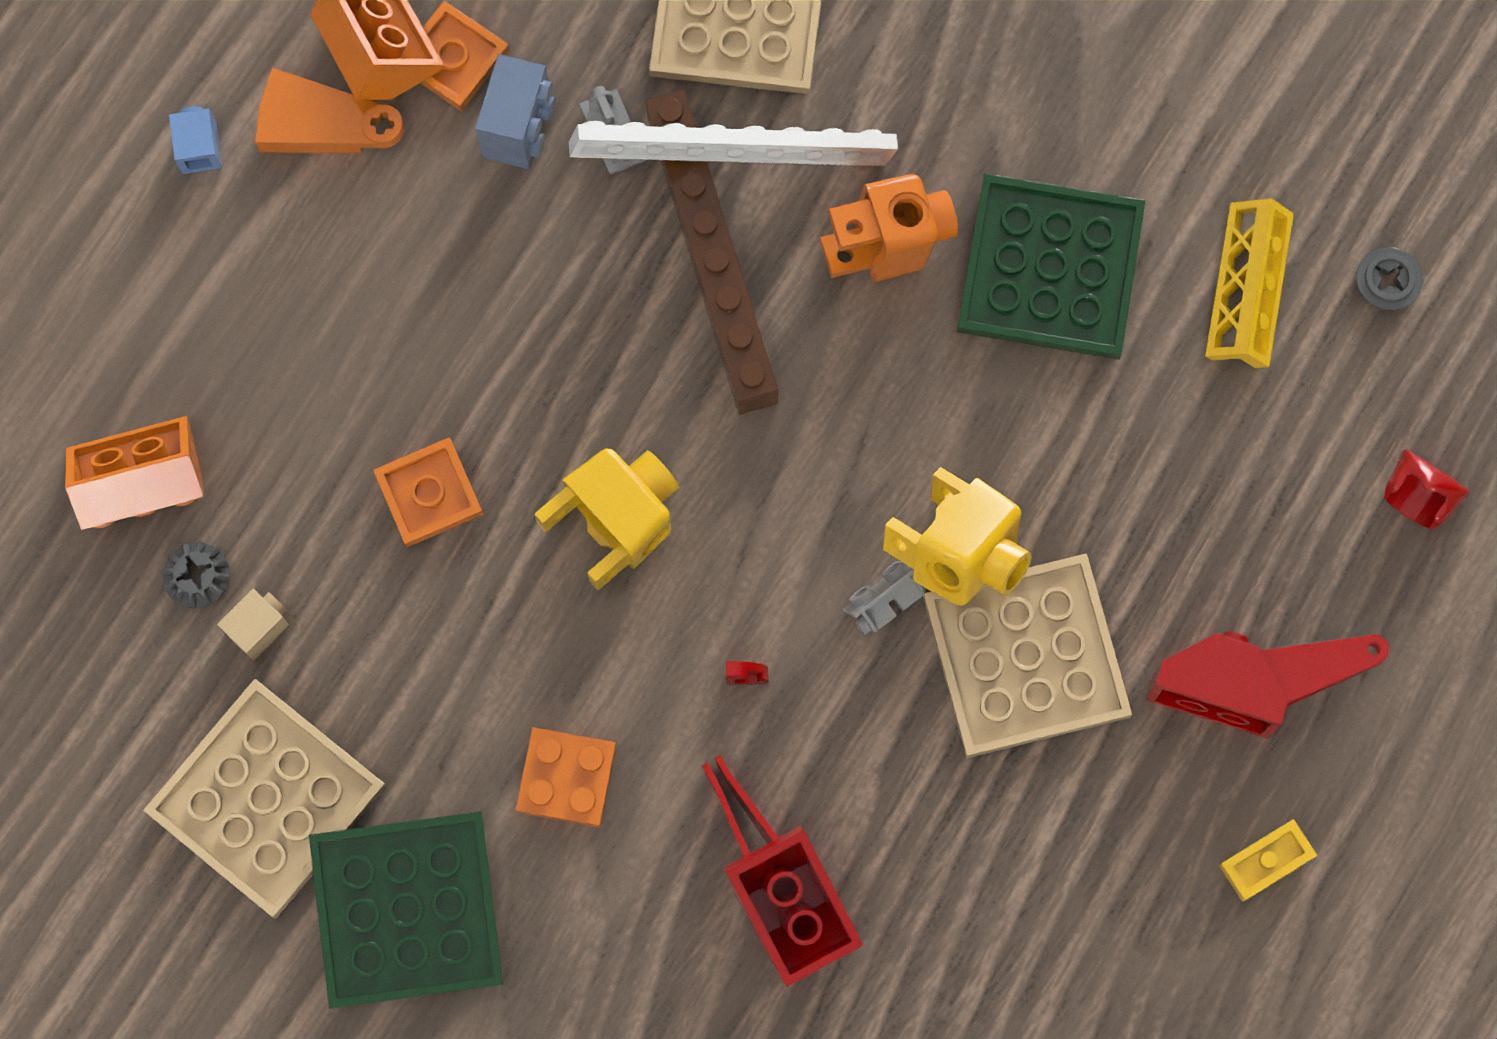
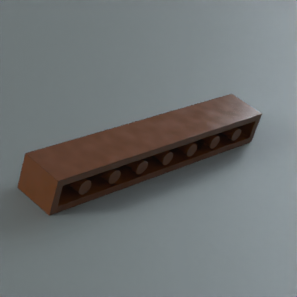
(716, 265)

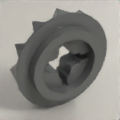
(1385, 261)
(213, 582)

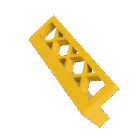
(1259, 279)

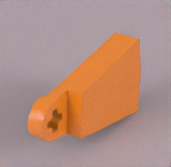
(316, 118)

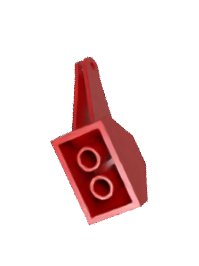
(1252, 687)
(785, 893)

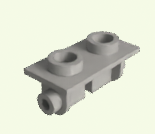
(609, 109)
(872, 602)

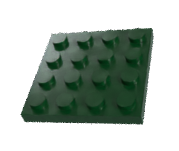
(1051, 266)
(405, 910)

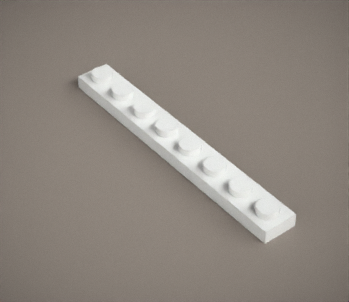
(717, 143)

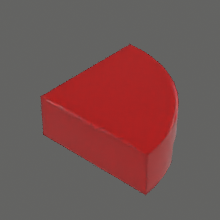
(746, 673)

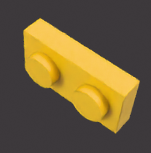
(1268, 860)

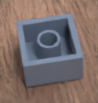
(515, 112)

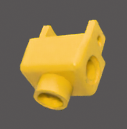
(620, 508)
(966, 544)

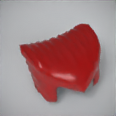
(1423, 491)

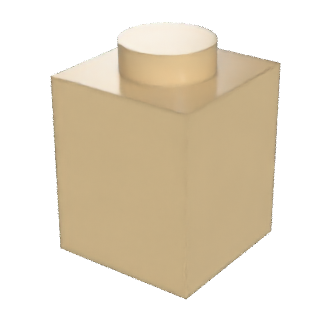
(254, 623)

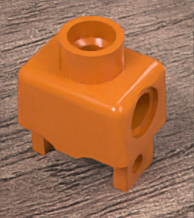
(892, 228)

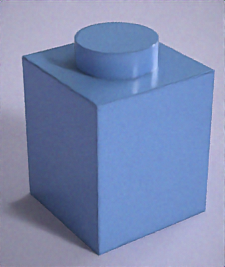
(195, 140)

